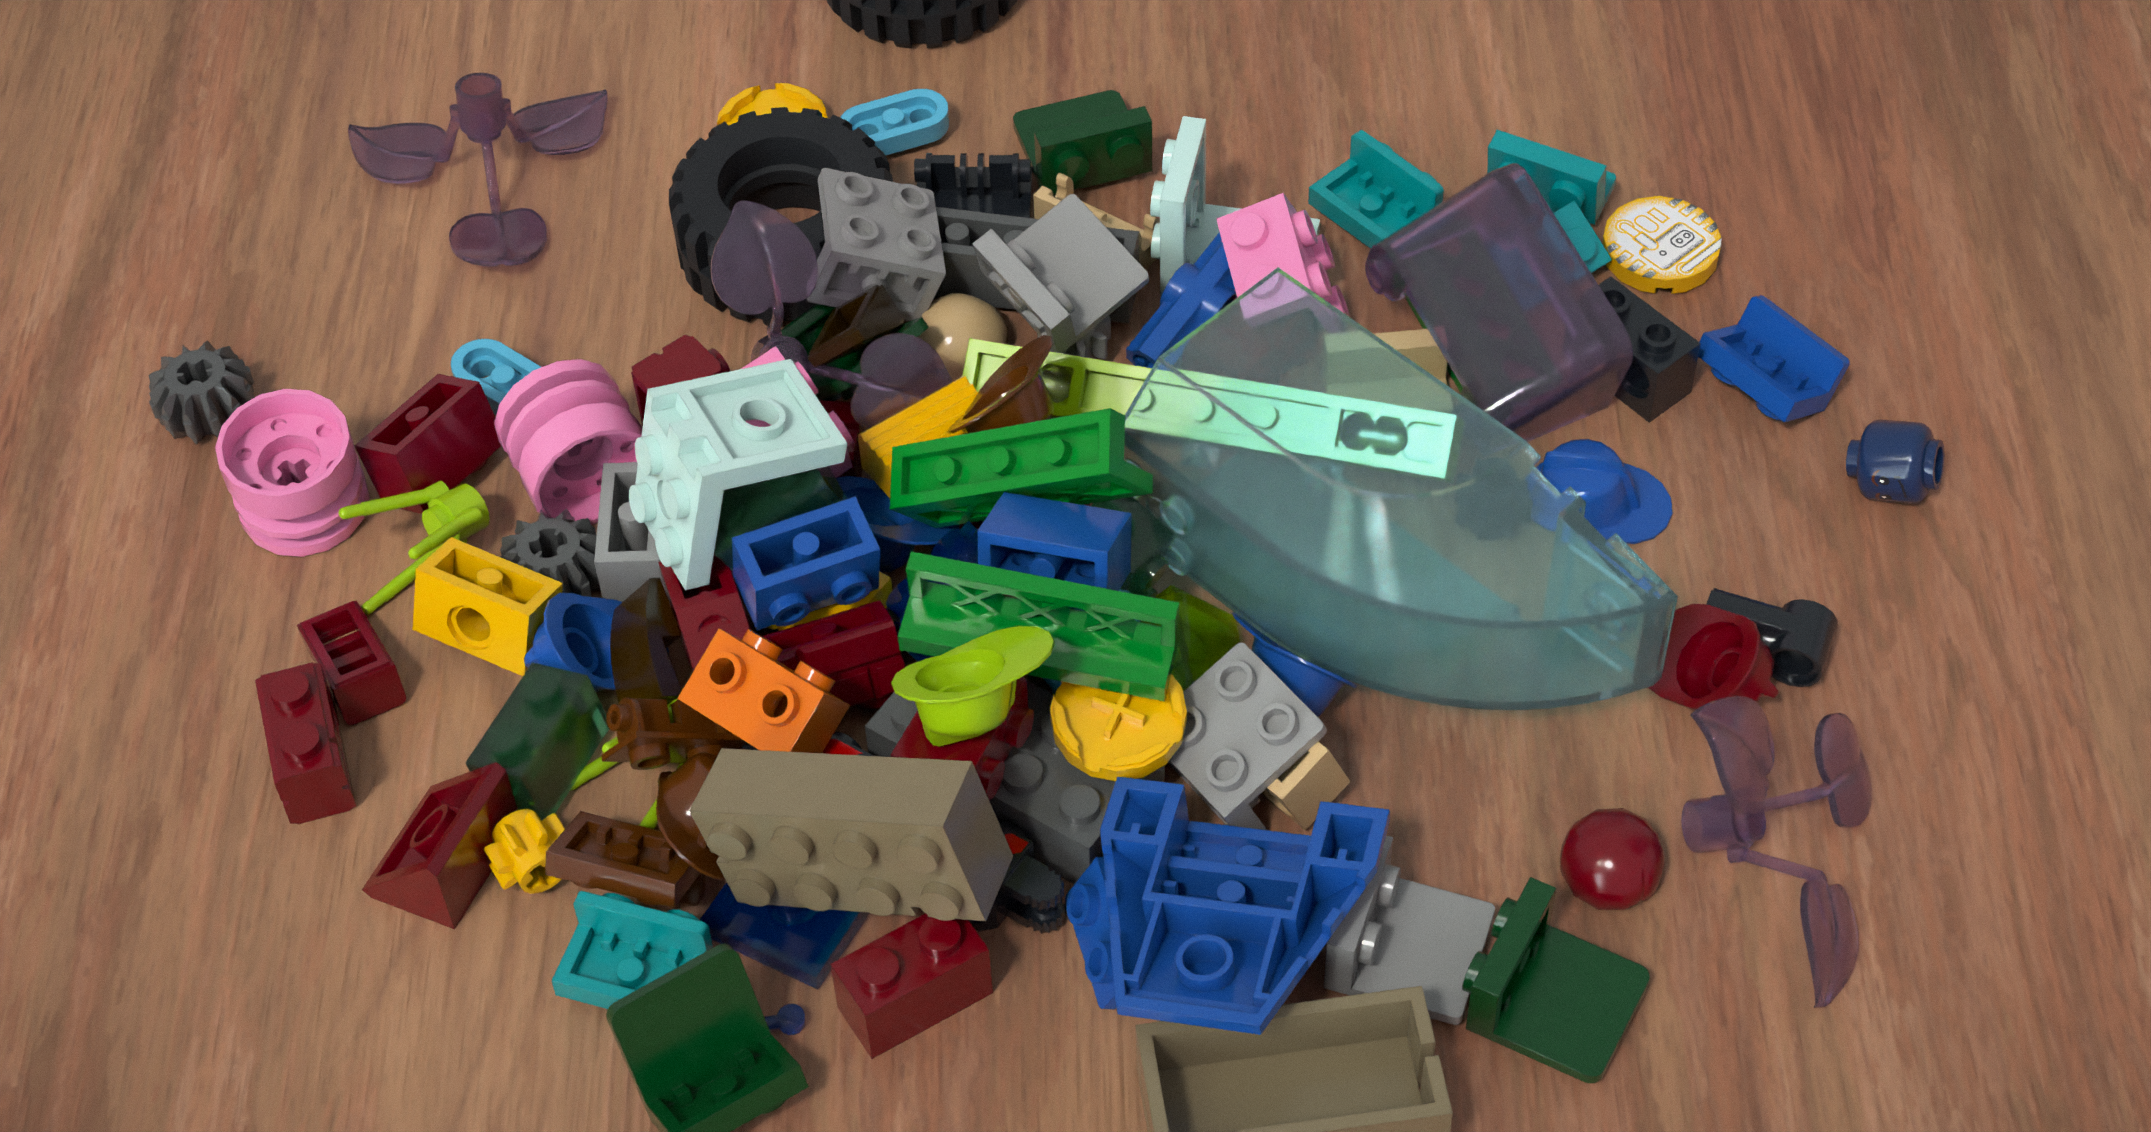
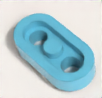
(902, 119)
(494, 360)

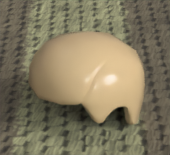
(955, 320)

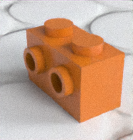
(761, 698)

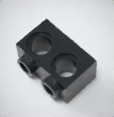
(1662, 354)

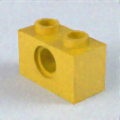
(481, 603)

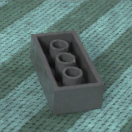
(1039, 787)

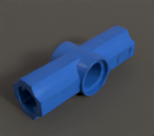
(1186, 303)

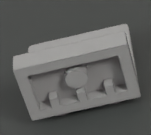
(878, 237)
(1062, 272)
(1241, 735)
(1408, 938)

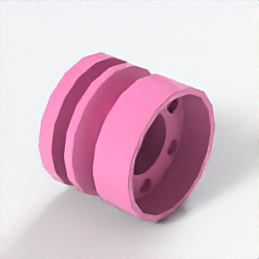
(561, 431)
(291, 471)

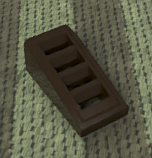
(856, 326)

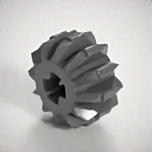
(199, 390)
(556, 549)

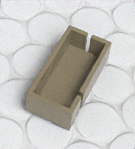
(853, 833)
(1312, 1069)

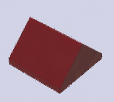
(440, 851)

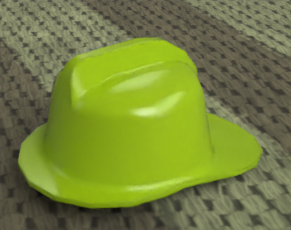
(972, 684)

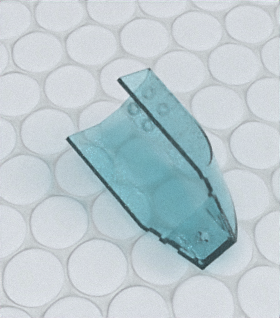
(1383, 517)

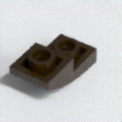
(638, 644)

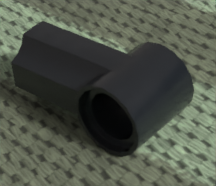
(1796, 634)

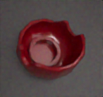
(1612, 859)

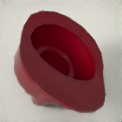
(1714, 658)

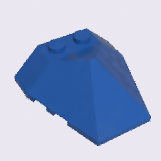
(1224, 916)

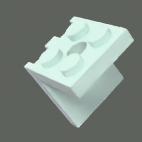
(1180, 202)
(701, 445)

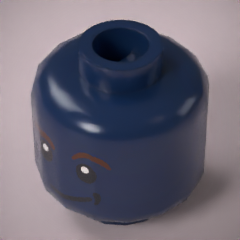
(1896, 461)

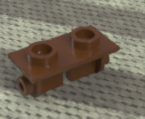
(652, 741)

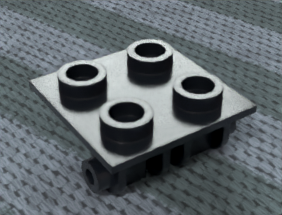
(995, 189)

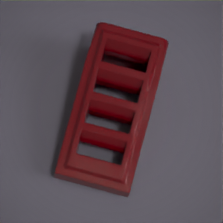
(356, 665)

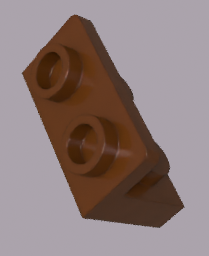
(623, 861)

